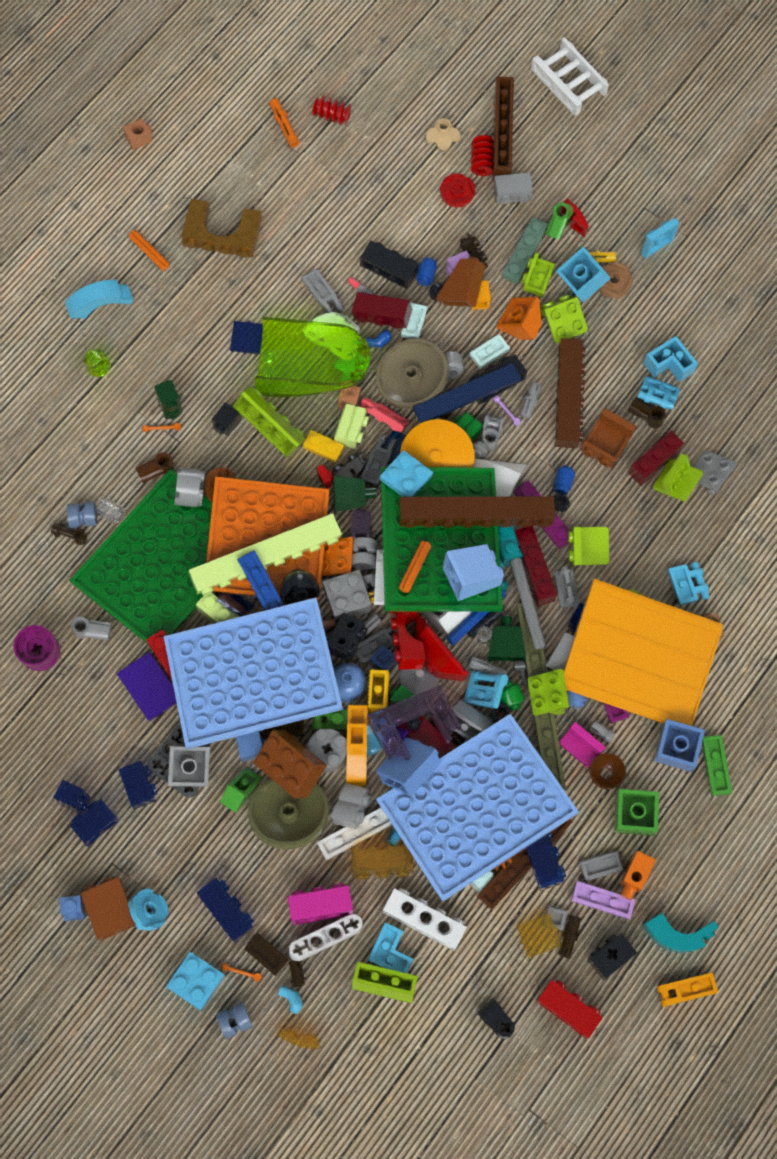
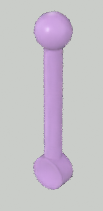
(516, 421)

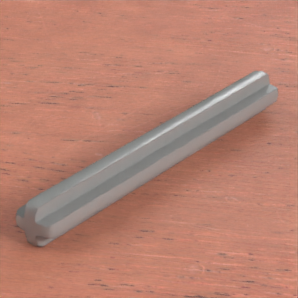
(527, 603)

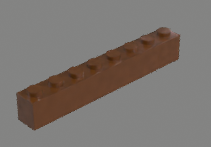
(477, 511)

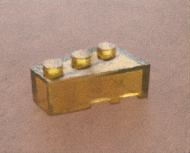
(381, 862)

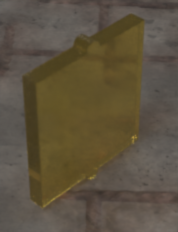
(539, 936)

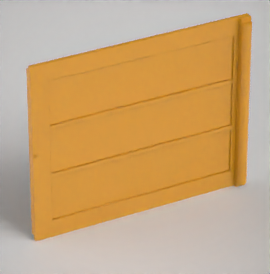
(641, 654)

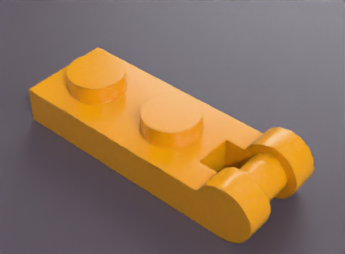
(688, 989)

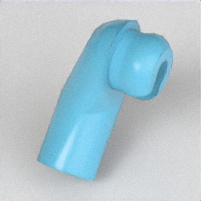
(293, 997)

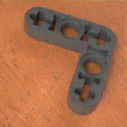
(161, 755)

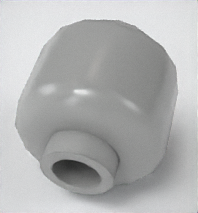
(455, 364)

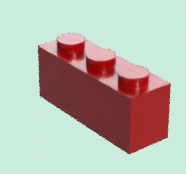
(570, 1008)

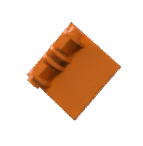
(338, 557)

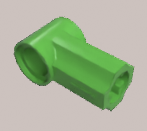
(559, 222)

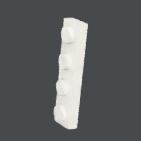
(347, 837)

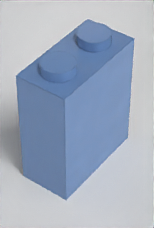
(409, 774)

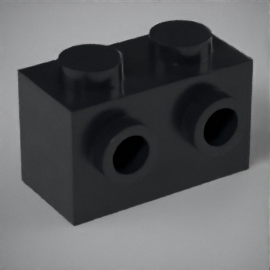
(346, 637)

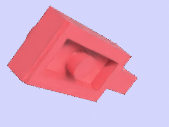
(385, 414)

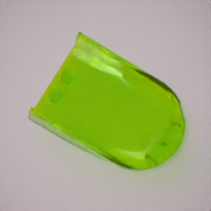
(309, 358)

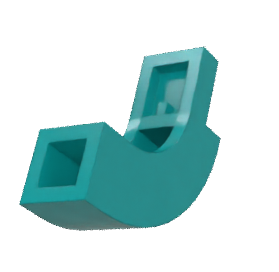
(674, 941)

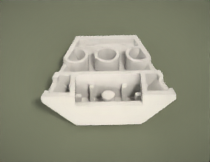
(506, 475)

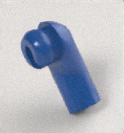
(381, 340)

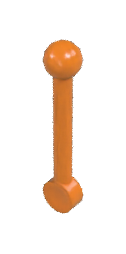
(177, 426)
(224, 966)

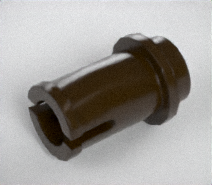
(297, 973)

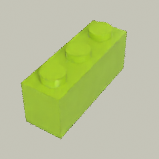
(384, 982)

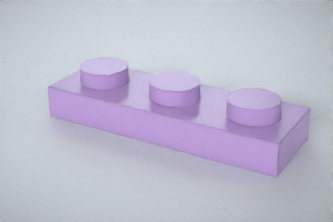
(602, 900)

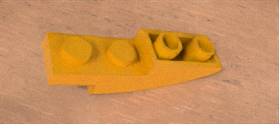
(357, 745)

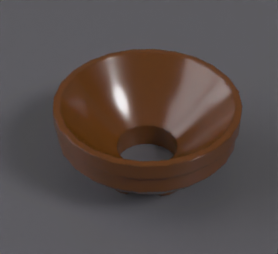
(612, 763)

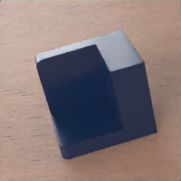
(383, 659)

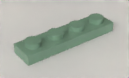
(525, 250)

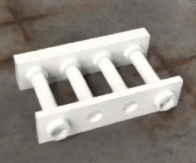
(556, 85)

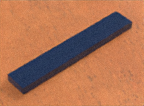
(467, 393)

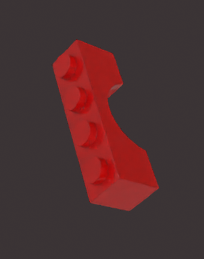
(408, 651)

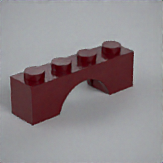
(539, 576)

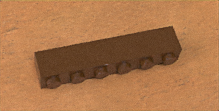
(503, 126)
(569, 393)

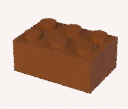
(289, 764)

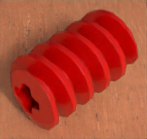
(331, 111)
(482, 155)

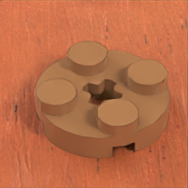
(624, 280)

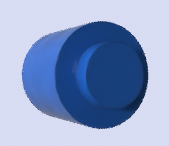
(426, 272)
(564, 480)

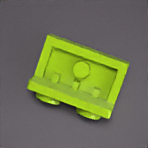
(538, 276)

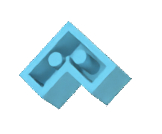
(672, 356)

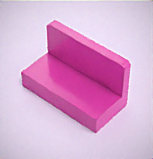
(581, 745)

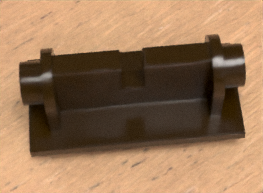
(471, 245)

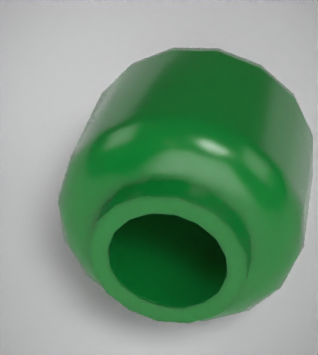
(512, 696)

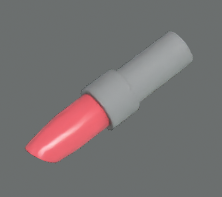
(360, 287)

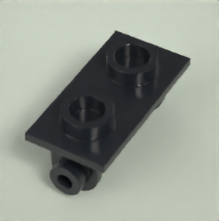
(355, 463)

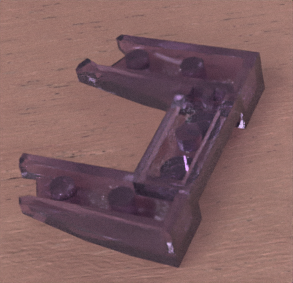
(430, 701)

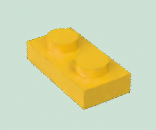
(323, 446)

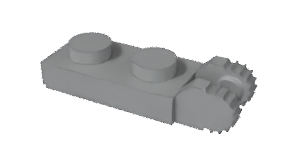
(321, 290)

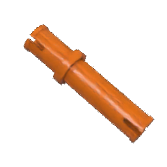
(281, 117)

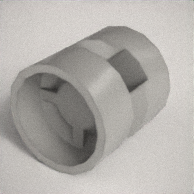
(364, 554)

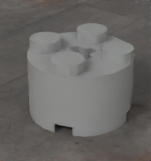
(188, 487)
(329, 739)

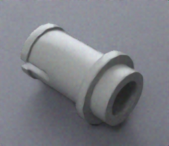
(602, 731)

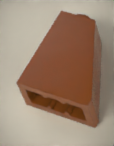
(463, 284)

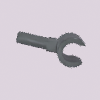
(519, 665)

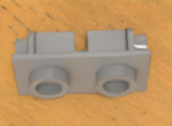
(566, 588)

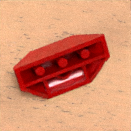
(438, 657)

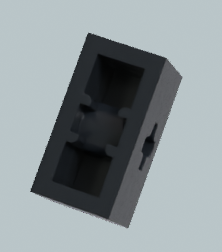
(623, 952)

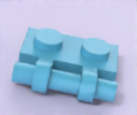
(658, 393)
(683, 585)

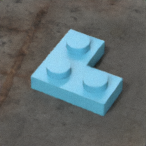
(384, 950)

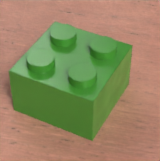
(636, 812)

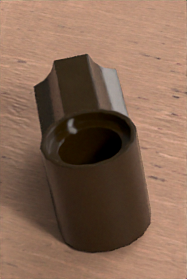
(646, 411)

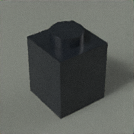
(226, 419)

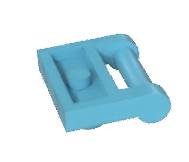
(485, 695)

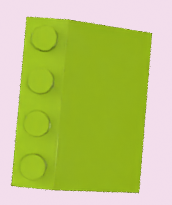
(268, 421)

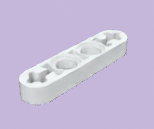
(327, 940)

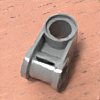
(491, 429)

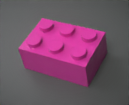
(320, 904)

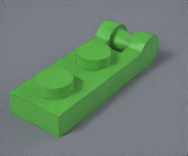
(335, 721)

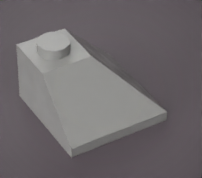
(188, 766)

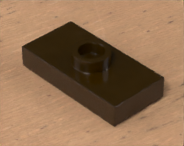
(266, 954)

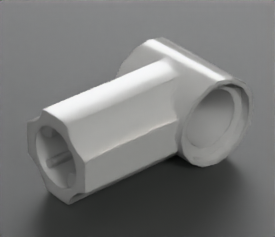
(93, 629)

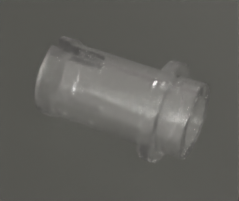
(485, 631)

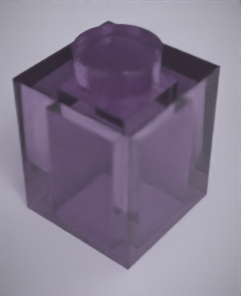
(361, 524)

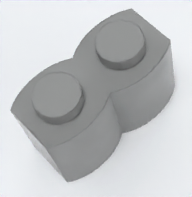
(351, 806)

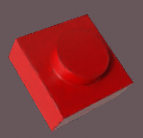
(325, 476)

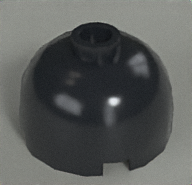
(299, 586)

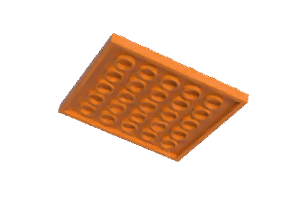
(255, 511)

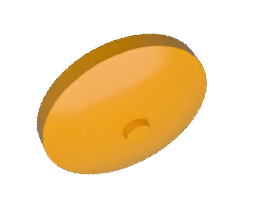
(440, 445)

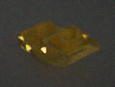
(306, 1042)

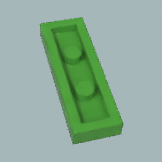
(716, 765)

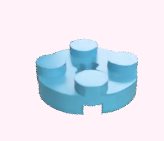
(139, 914)

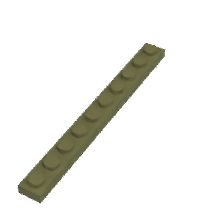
(544, 723)

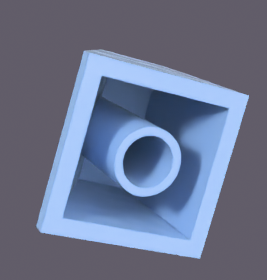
(472, 571)

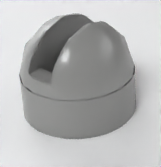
(369, 579)

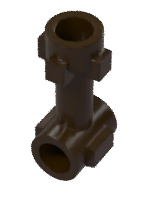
(78, 535)

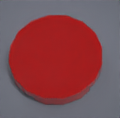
(457, 190)

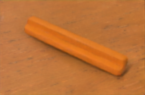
(149, 250)
(415, 566)

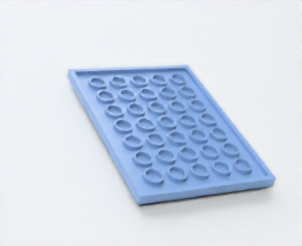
(252, 673)
(478, 808)

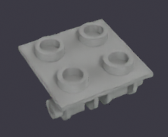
(715, 470)

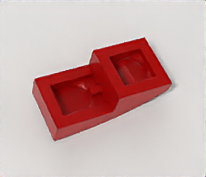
(578, 222)

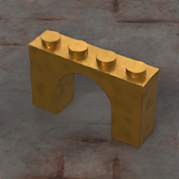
(240, 242)

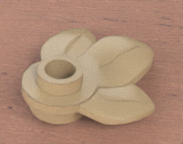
(443, 137)

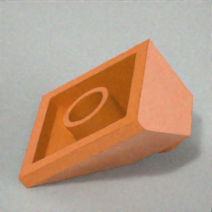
(521, 318)

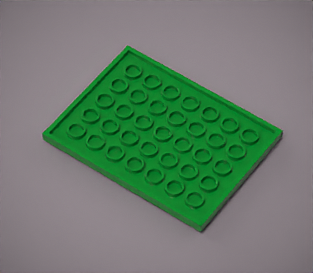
(146, 563)
(431, 587)

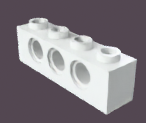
(449, 939)

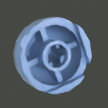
(350, 681)

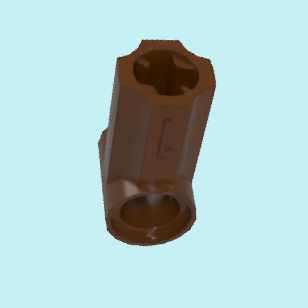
(153, 469)

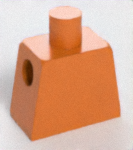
(640, 867)

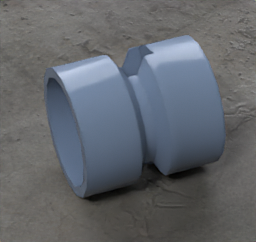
(83, 514)
(241, 1018)

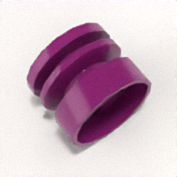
(26, 647)

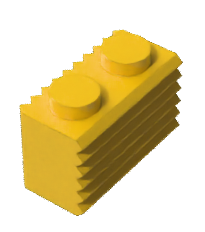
(378, 690)

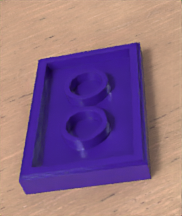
(148, 686)

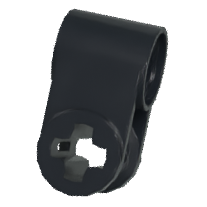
(493, 1016)

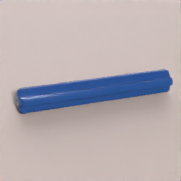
(465, 626)

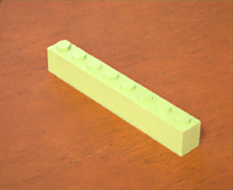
(270, 551)

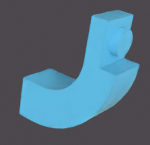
(95, 295)

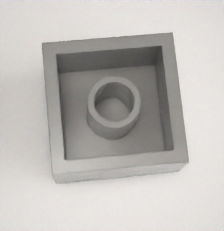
(347, 595)

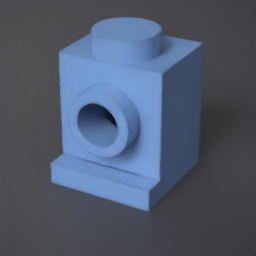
(72, 908)

